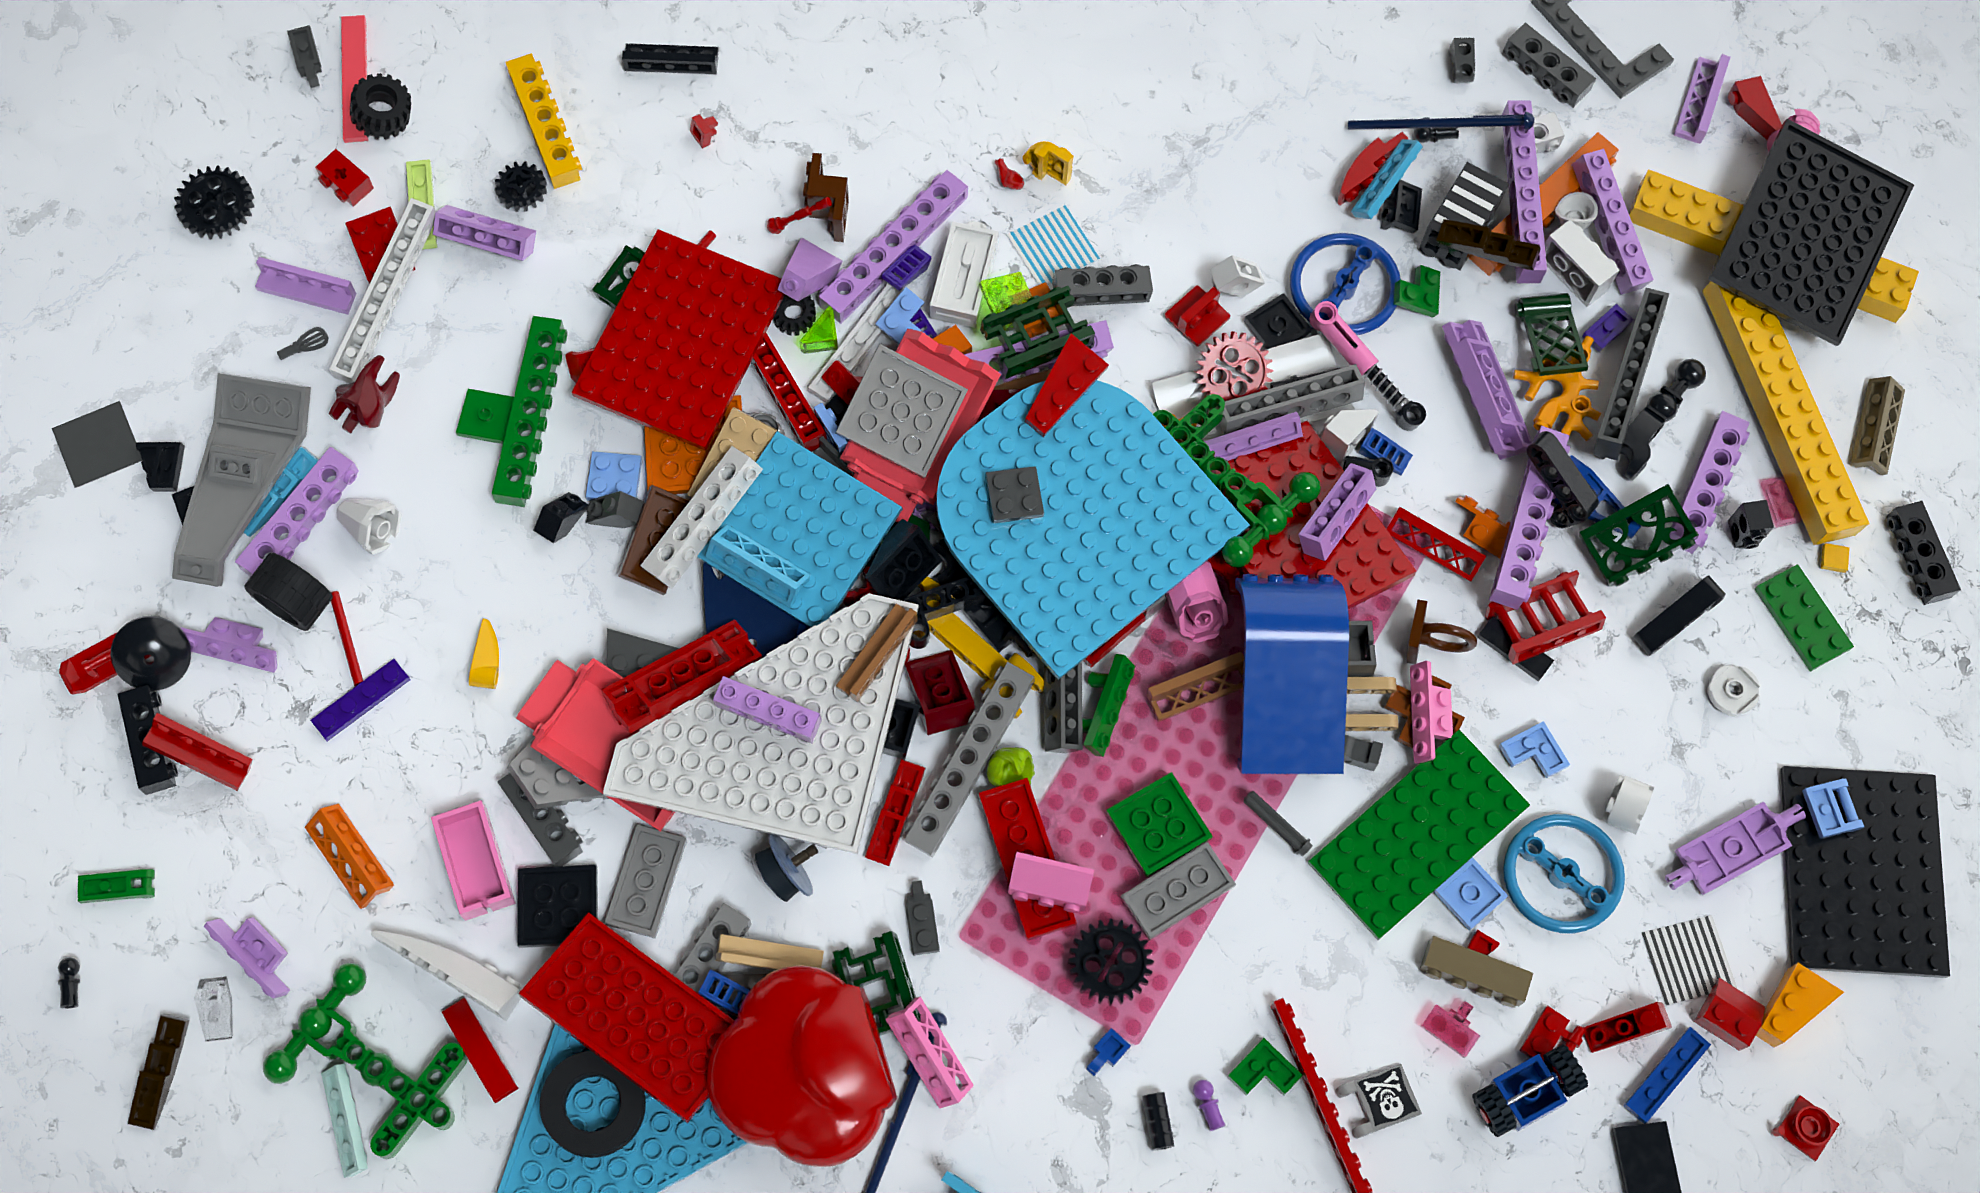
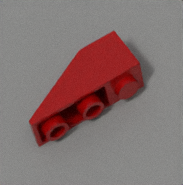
(1627, 1027)

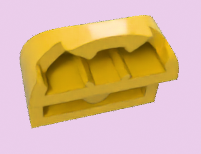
(1049, 160)

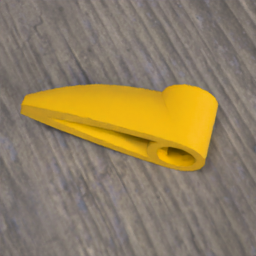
(485, 662)

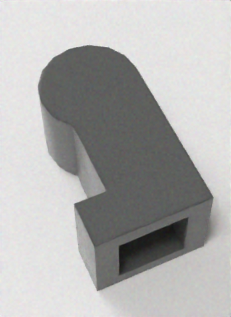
(1463, 59)
(1362, 753)

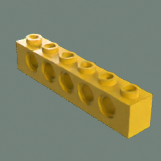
(560, 171)

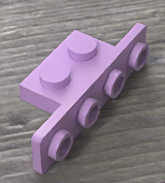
(233, 643)
(254, 951)

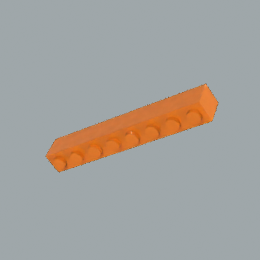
(1552, 190)

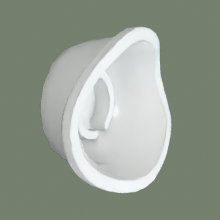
(1578, 208)

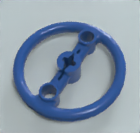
(1366, 248)

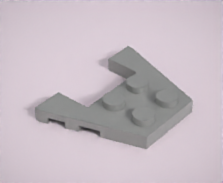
(547, 782)

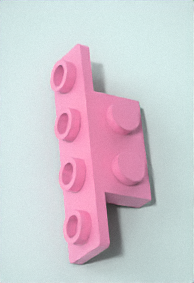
(1430, 712)

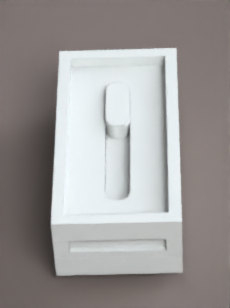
(964, 265)

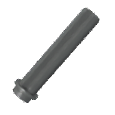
(1278, 823)

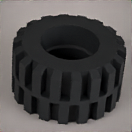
(380, 90)

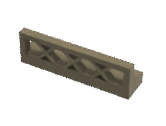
(1875, 423)

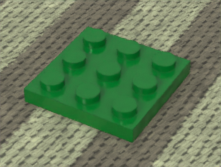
(1159, 824)

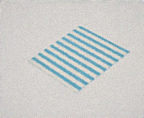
(1052, 244)

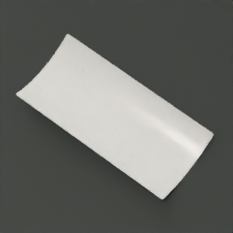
(1300, 358)

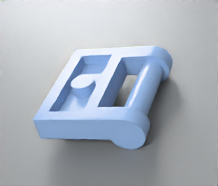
(1825, 809)

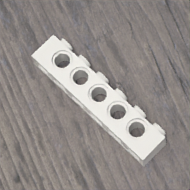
(701, 517)

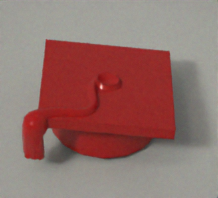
(1807, 1128)

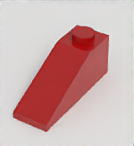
(1755, 105)

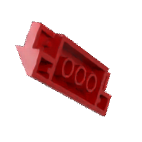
(679, 676)

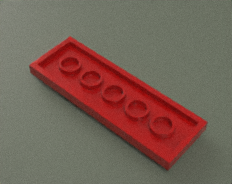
(1019, 828)

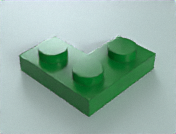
(1421, 296)
(1267, 1063)

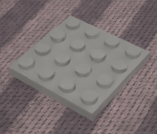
(901, 411)

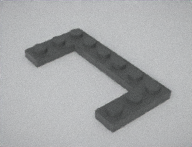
(1611, 70)

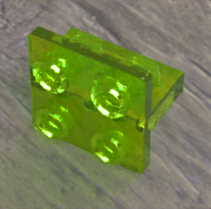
(1004, 292)

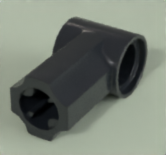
(1380, 463)

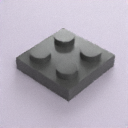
(1014, 494)

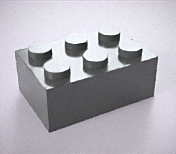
(1361, 649)

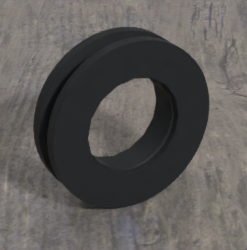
(582, 1142)

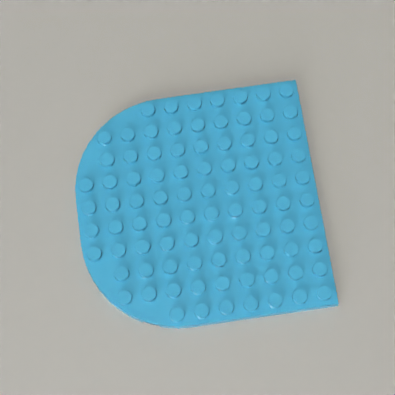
(1117, 527)

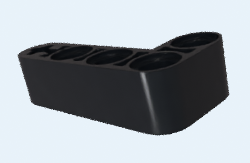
(1564, 479)
(947, 605)
(1679, 615)

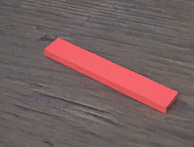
(353, 69)

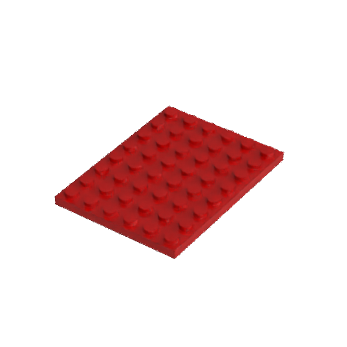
(680, 339)
(1364, 558)

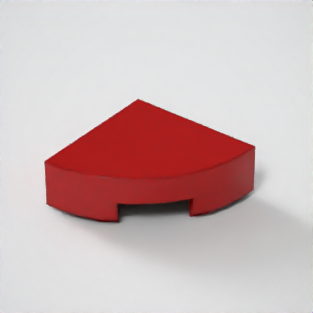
(1482, 943)

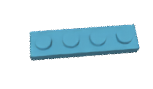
(1386, 179)

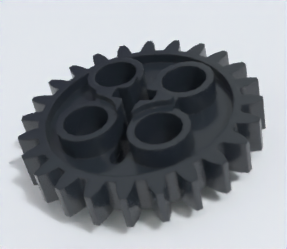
(214, 202)
(1090, 950)

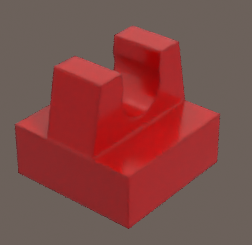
(703, 129)

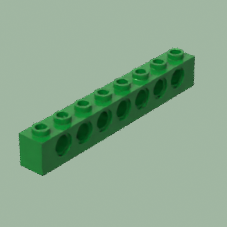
(541, 331)

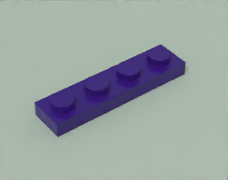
(360, 700)

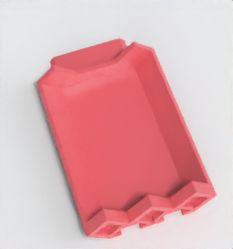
(896, 482)
(580, 730)

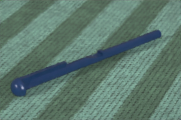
(1526, 120)
(903, 1108)

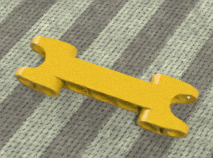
(974, 649)

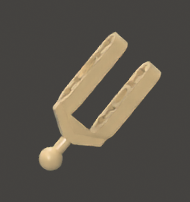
(1371, 722)

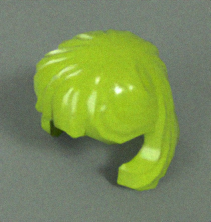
(1010, 766)

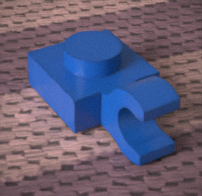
(1109, 1050)

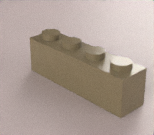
(1476, 971)

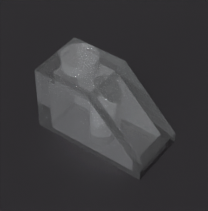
(214, 1008)

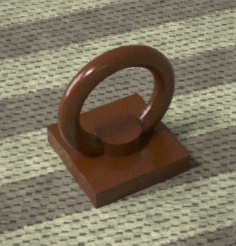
(1422, 631)

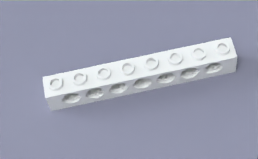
(383, 291)

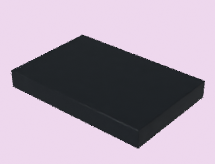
(1646, 1158)

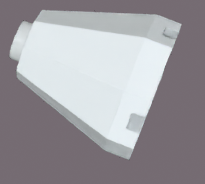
(370, 522)

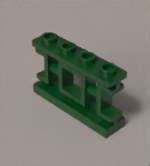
(1044, 348)
(900, 985)

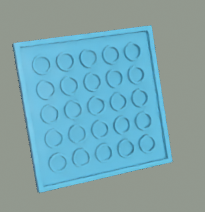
(812, 520)

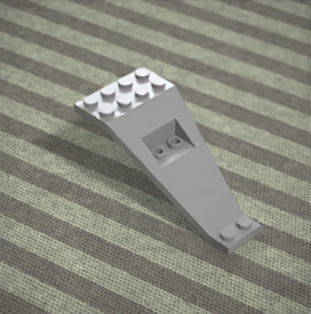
(253, 426)

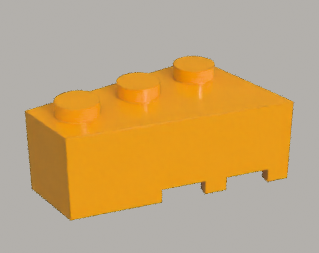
(1795, 1003)

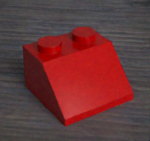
(1731, 1015)

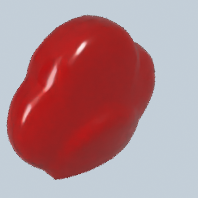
(802, 1068)

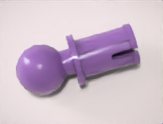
(1203, 1091)

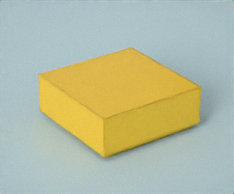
(1835, 558)

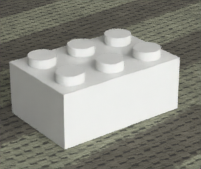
(1579, 263)

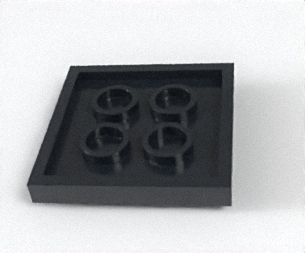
(554, 902)

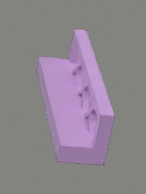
(1707, 108)
(305, 286)
(1257, 437)

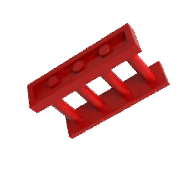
(1548, 639)

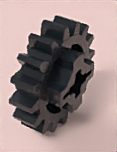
(509, 184)

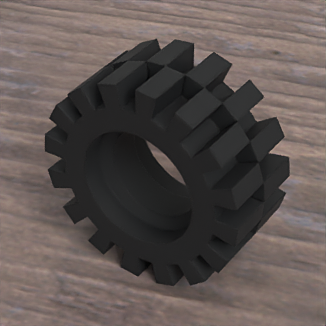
(797, 324)

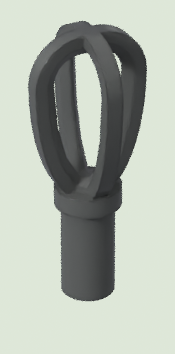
(299, 345)

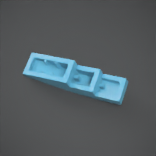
(290, 478)

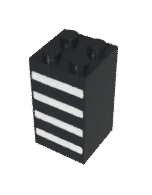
(1470, 200)

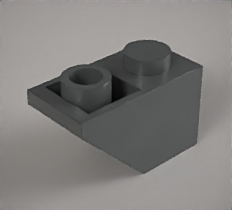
(614, 510)

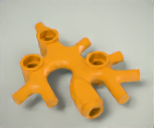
(1569, 401)

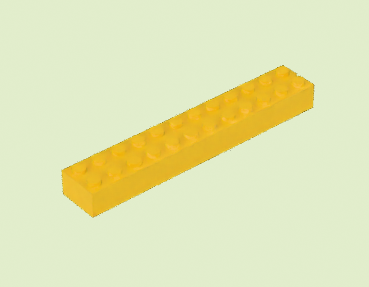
(1707, 220)
(1788, 417)

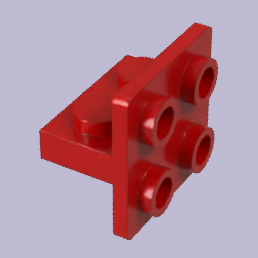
(1198, 314)

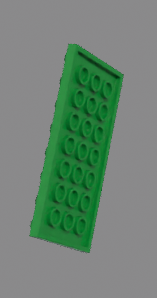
(1418, 834)

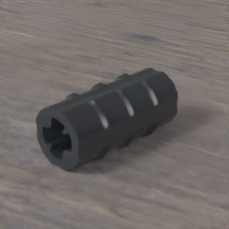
(1158, 1121)

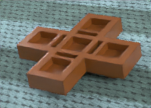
(1401, 705)

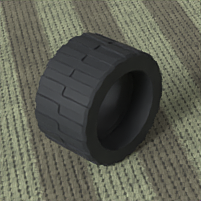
(288, 591)

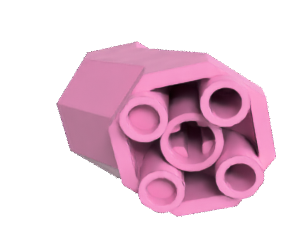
(1198, 605)

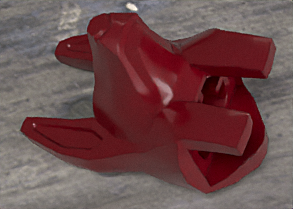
(365, 397)

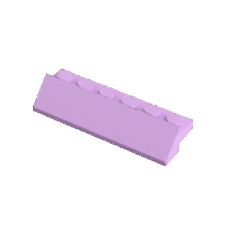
(1488, 388)

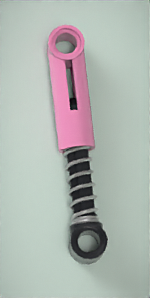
(1357, 353)

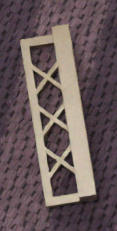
(765, 954)

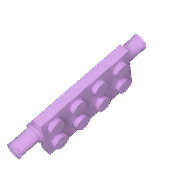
(1734, 847)

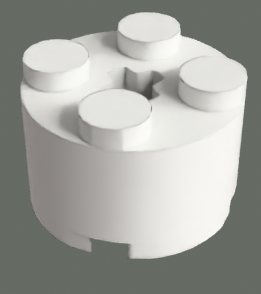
(1628, 804)

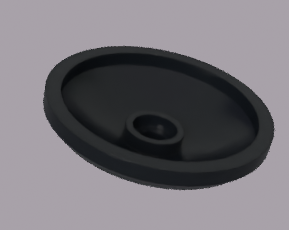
(151, 637)

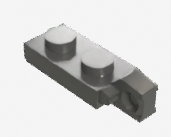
(305, 54)
(922, 921)

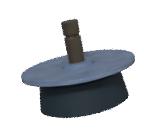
(784, 869)

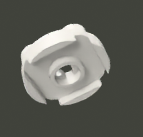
(1731, 703)

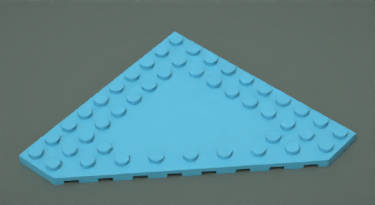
(653, 1160)

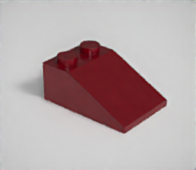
(940, 692)

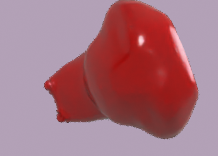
(1008, 177)

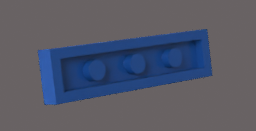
(1667, 1075)

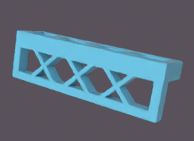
(753, 567)

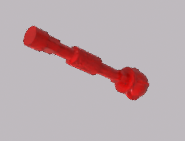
(777, 224)

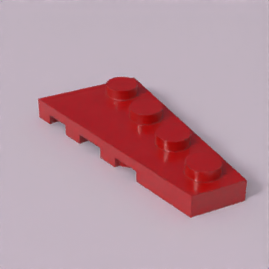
(1068, 380)

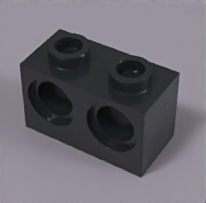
(1750, 524)

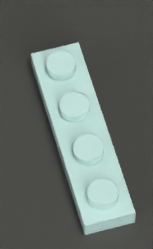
(344, 1120)

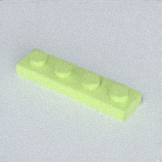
(421, 188)

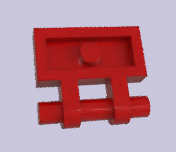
(1547, 1032)

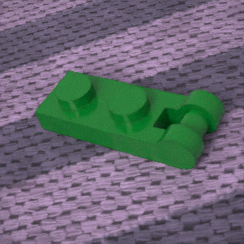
(115, 886)

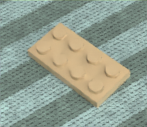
(741, 432)

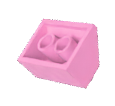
(1050, 882)

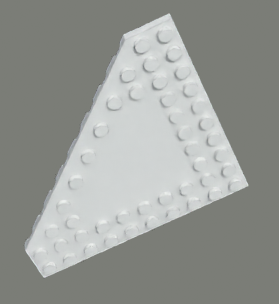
(761, 778)

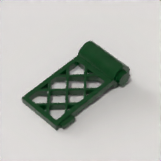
(1547, 311)

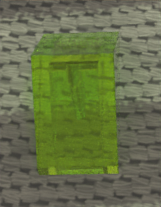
(821, 335)

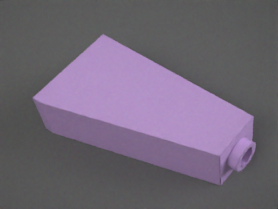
(808, 270)

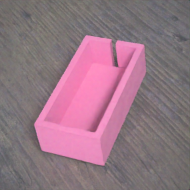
(473, 860)

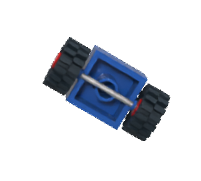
(1530, 1091)

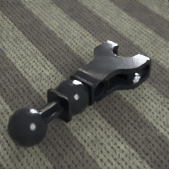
(1659, 409)

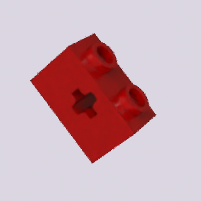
(344, 178)

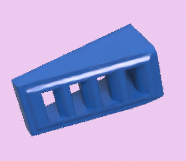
(1382, 440)
(704, 991)

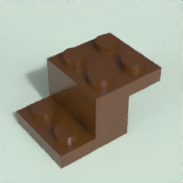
(822, 186)

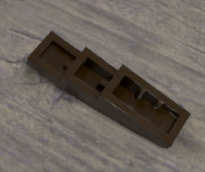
(1488, 245)
(158, 1072)

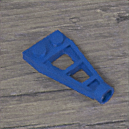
(1603, 494)

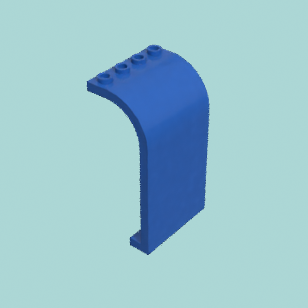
(1293, 674)

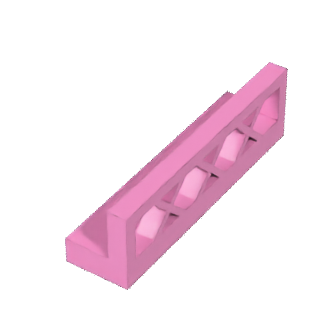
(928, 1057)

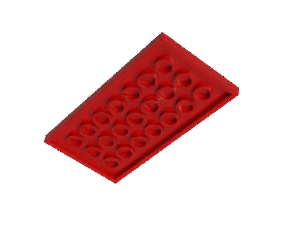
(630, 1014)

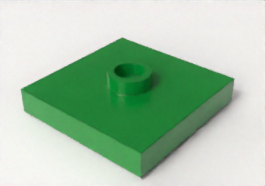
(485, 416)

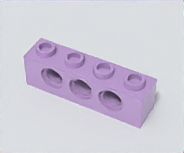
(484, 232)
(1337, 512)
(767, 709)

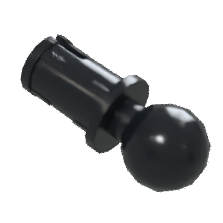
(1425, 134)
(68, 969)

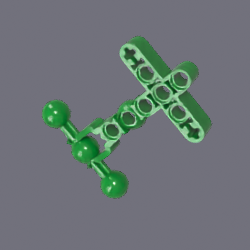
(1270, 518)
(316, 1023)

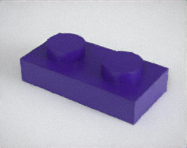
(1608, 327)

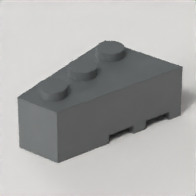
(631, 653)

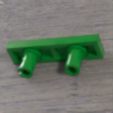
(1109, 705)

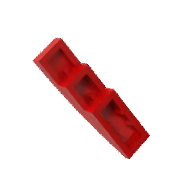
(895, 812)
(480, 1050)

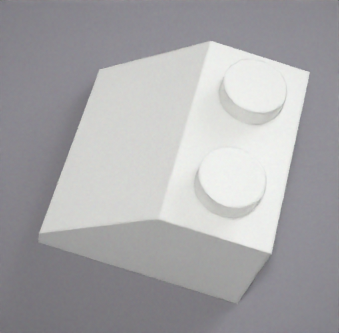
(1347, 431)

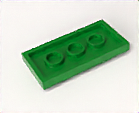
(1804, 617)

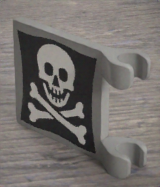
(1384, 1097)

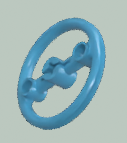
(1572, 880)

